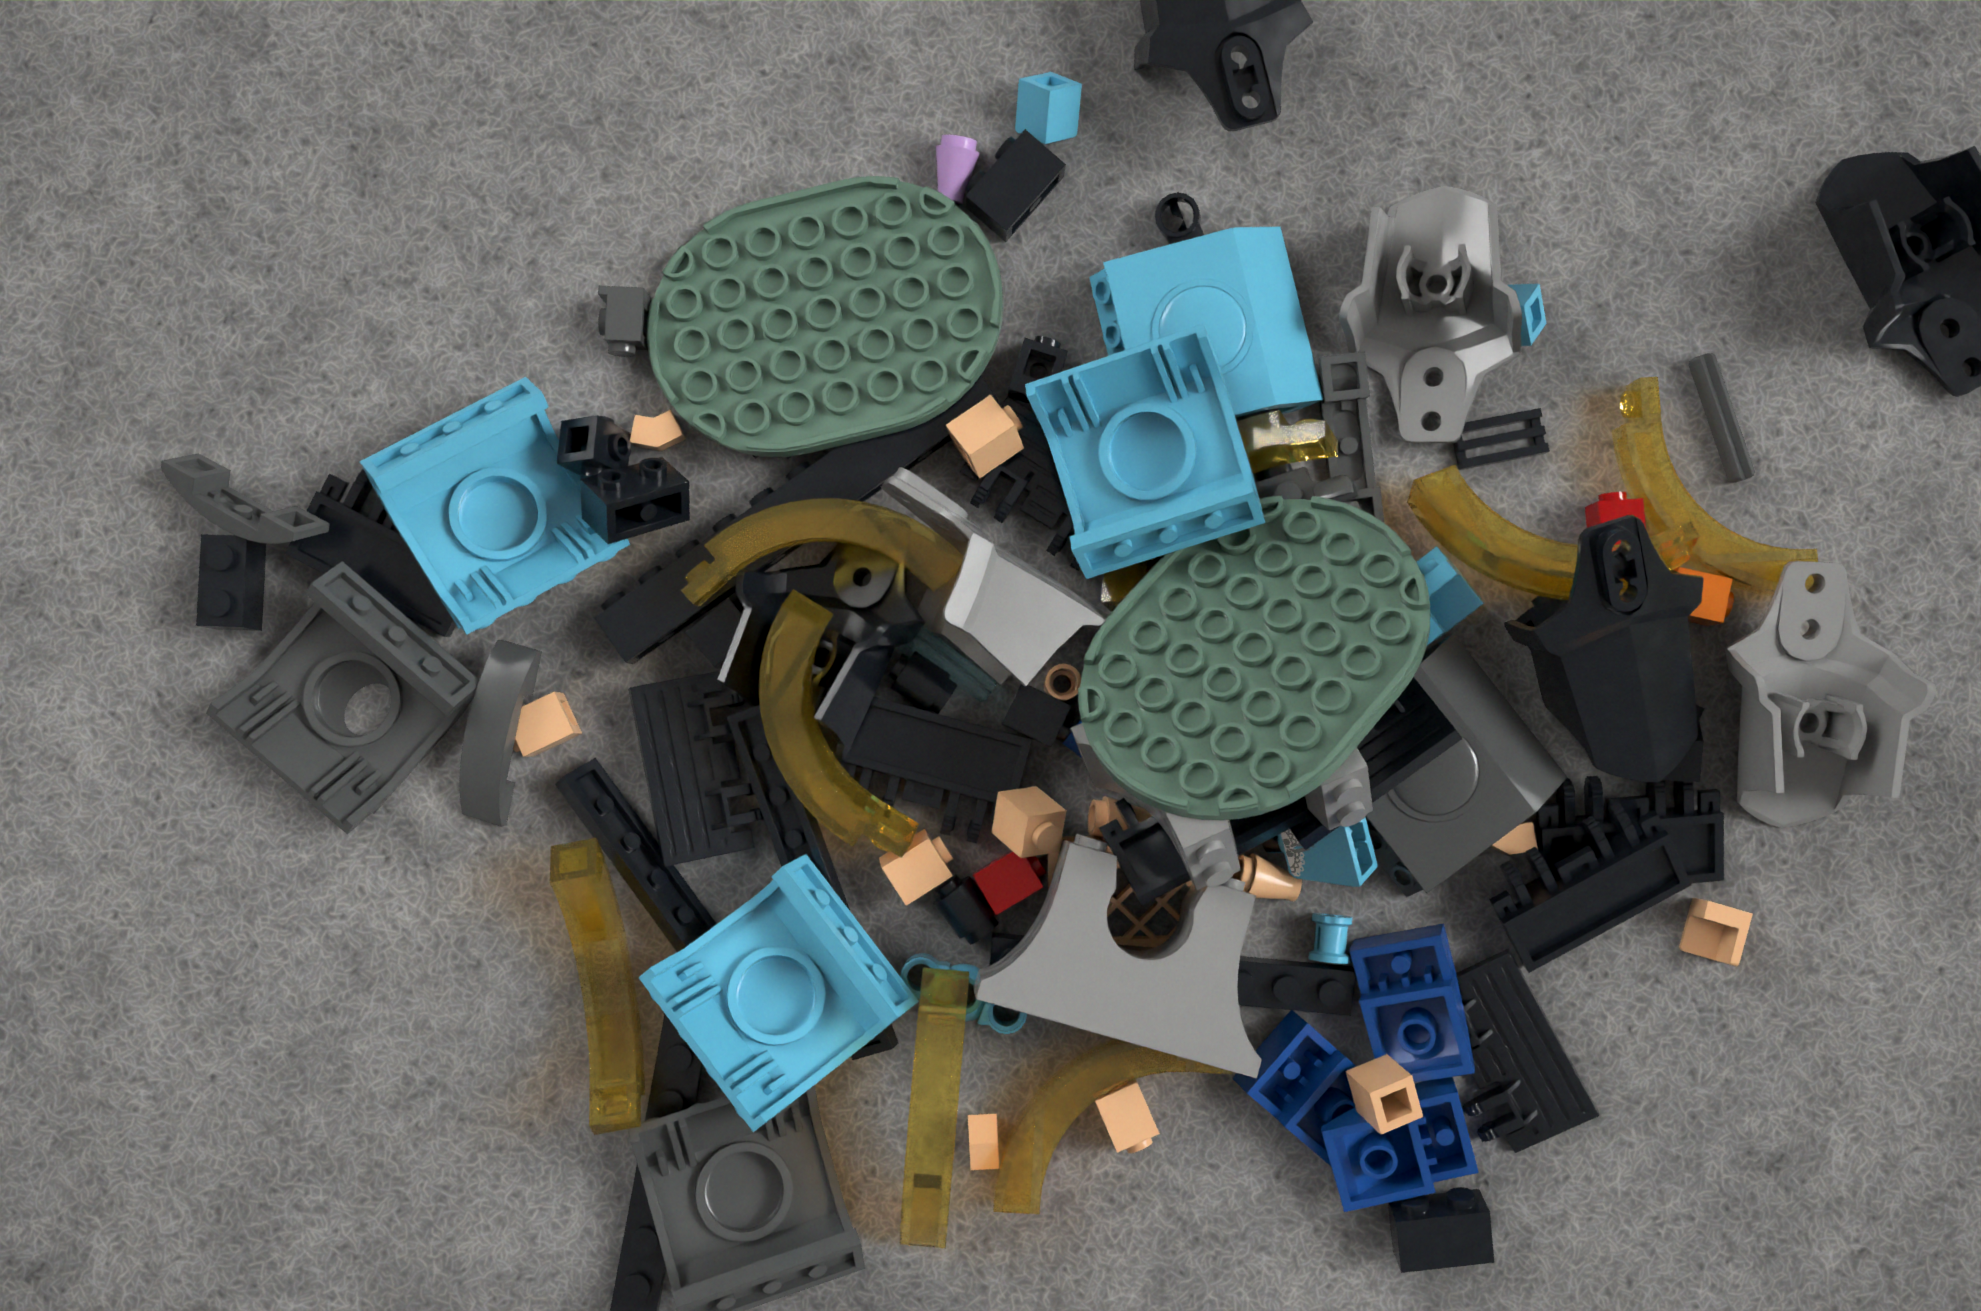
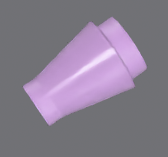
(955, 165)

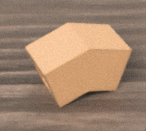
(656, 432)
(1518, 840)
(983, 1141)

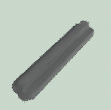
(1721, 417)

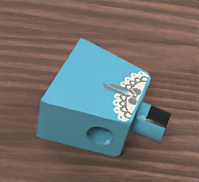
(1338, 858)

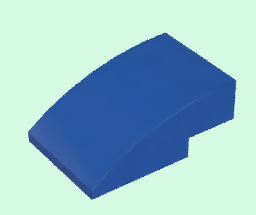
(1413, 1002)
(1301, 1081)
(1406, 1160)

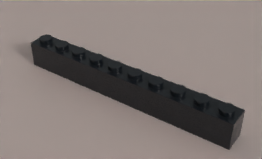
(851, 471)

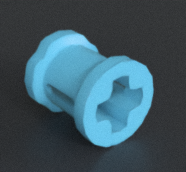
(1330, 938)

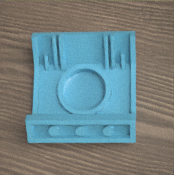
(1243, 295)
(1147, 451)
(488, 506)
(779, 992)

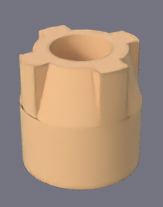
(1071, 674)

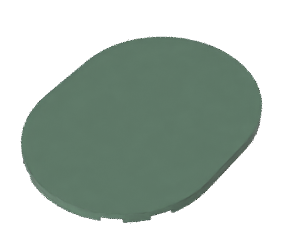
(825, 316)
(1255, 660)

